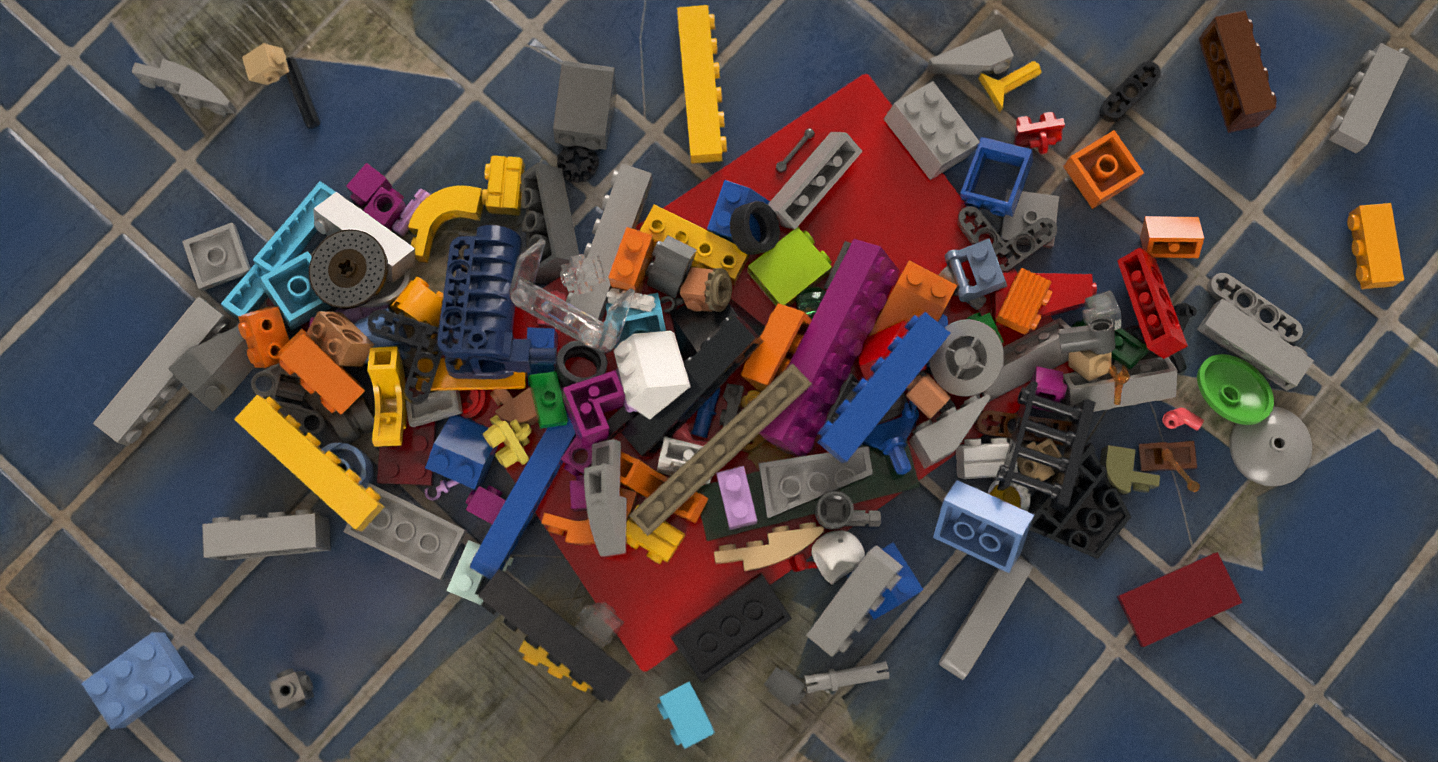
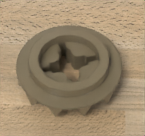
(718, 289)

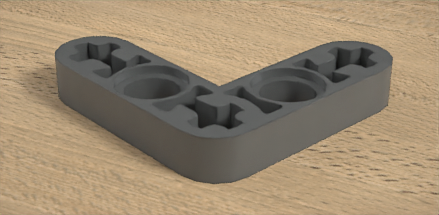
(999, 245)

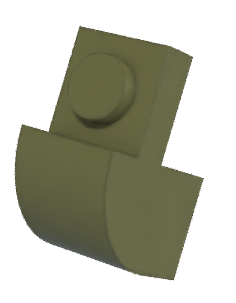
(1120, 473)

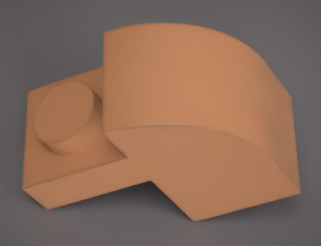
(518, 408)

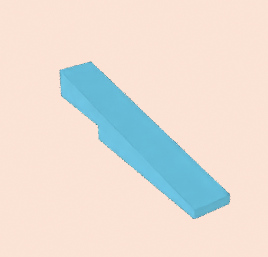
(280, 249)

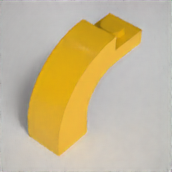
(439, 208)
(388, 384)

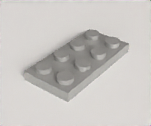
(411, 535)

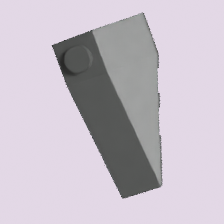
(214, 367)

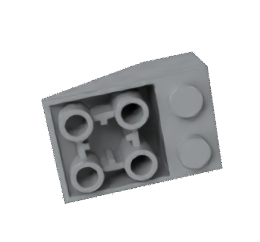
(940, 439)

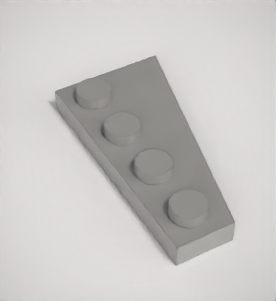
(804, 478)

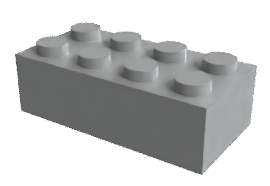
(265, 536)

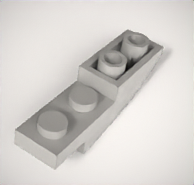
(191, 86)
(604, 505)

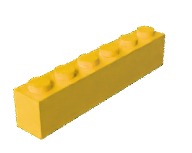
(700, 85)
(310, 463)

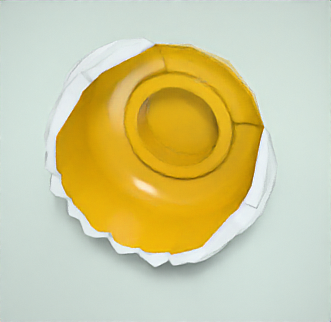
(1014, 495)

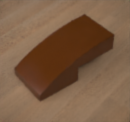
(1182, 452)

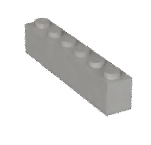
(621, 210)
(153, 381)

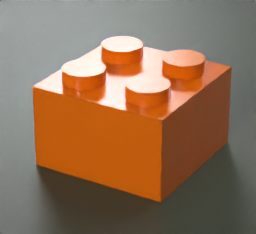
(1103, 169)

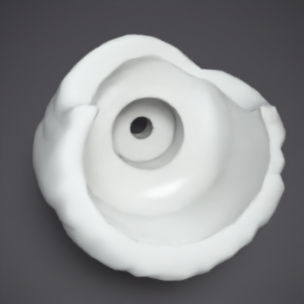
(837, 554)

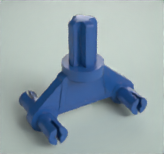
(892, 437)

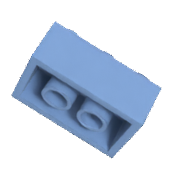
(983, 526)
(137, 680)

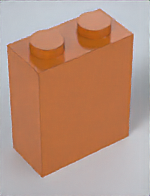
(632, 261)

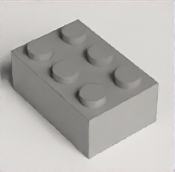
(931, 130)

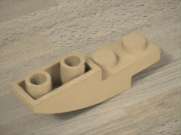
(781, 546)

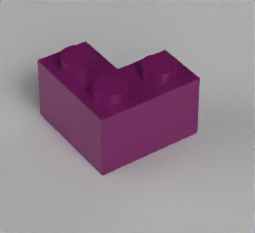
(588, 402)

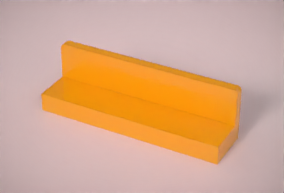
(444, 381)

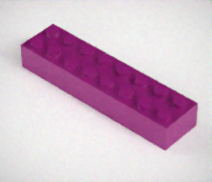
(834, 343)

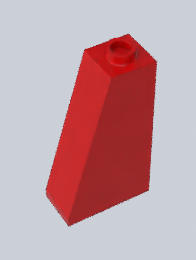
(1067, 294)

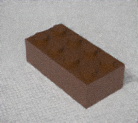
(1237, 71)

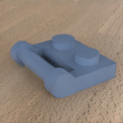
(984, 267)

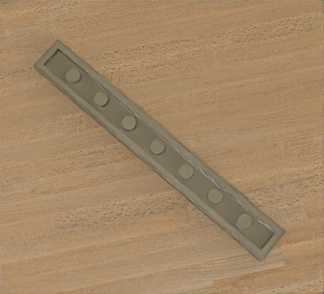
(720, 449)

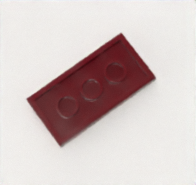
(1179, 599)

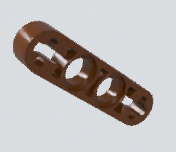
(995, 416)

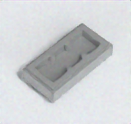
(436, 407)

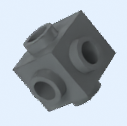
(300, 686)

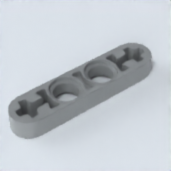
(1257, 304)

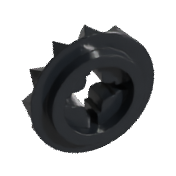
(570, 171)

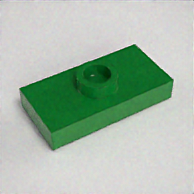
(548, 400)

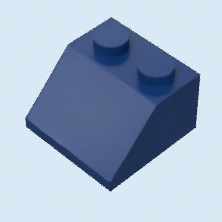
(731, 197)
(462, 452)
(903, 590)

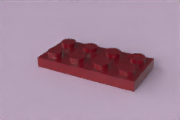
(407, 462)

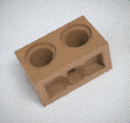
(340, 338)

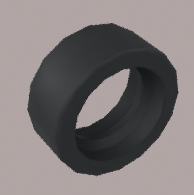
(741, 230)
(578, 349)

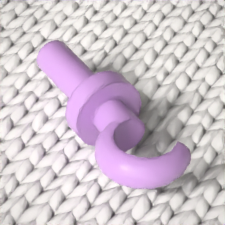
(444, 486)

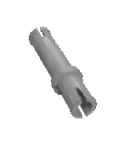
(846, 677)

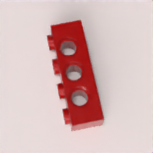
(1152, 303)

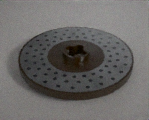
(350, 288)

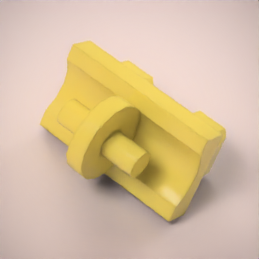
(501, 432)

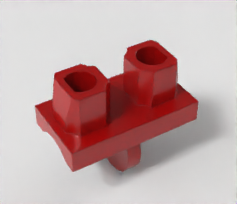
(1039, 134)

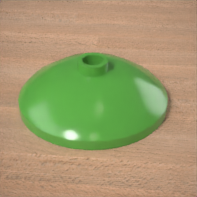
(1235, 389)

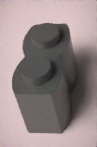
(670, 266)

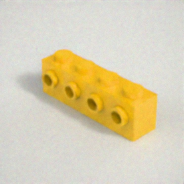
(711, 249)

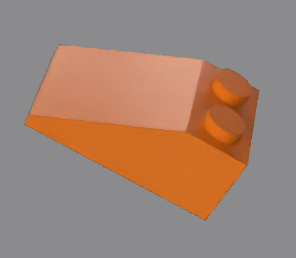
(914, 294)

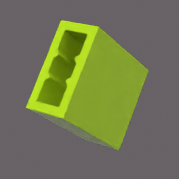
(790, 268)

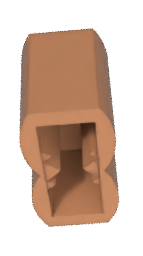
(927, 395)

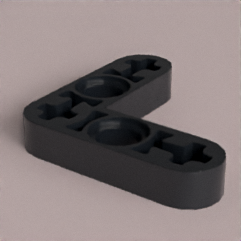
(418, 342)

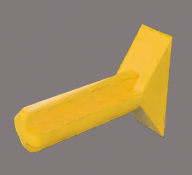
(997, 88)

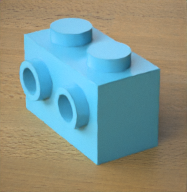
(686, 715)

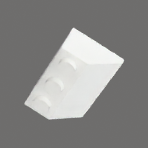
(651, 371)

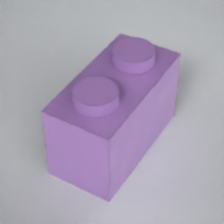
(736, 498)

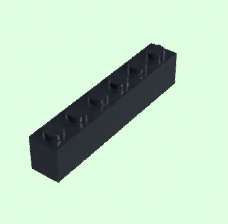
(706, 372)
(555, 635)

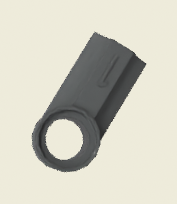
(1097, 337)

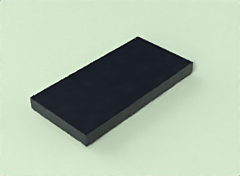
(731, 627)

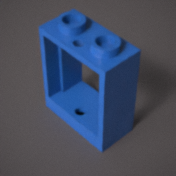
(1002, 153)

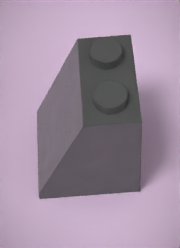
(584, 105)

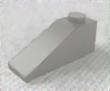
(979, 56)

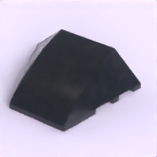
(694, 327)
(1093, 513)

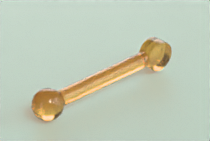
(1192, 485)

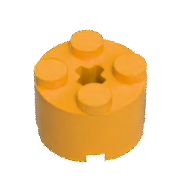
(419, 303)

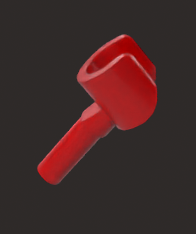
(799, 563)

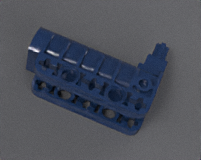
(487, 312)

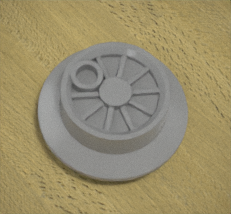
(968, 358)

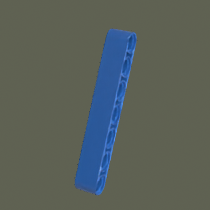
(523, 500)

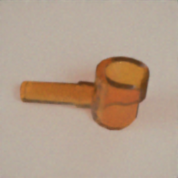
(1119, 379)

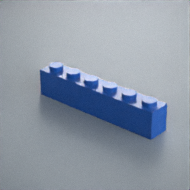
(883, 387)

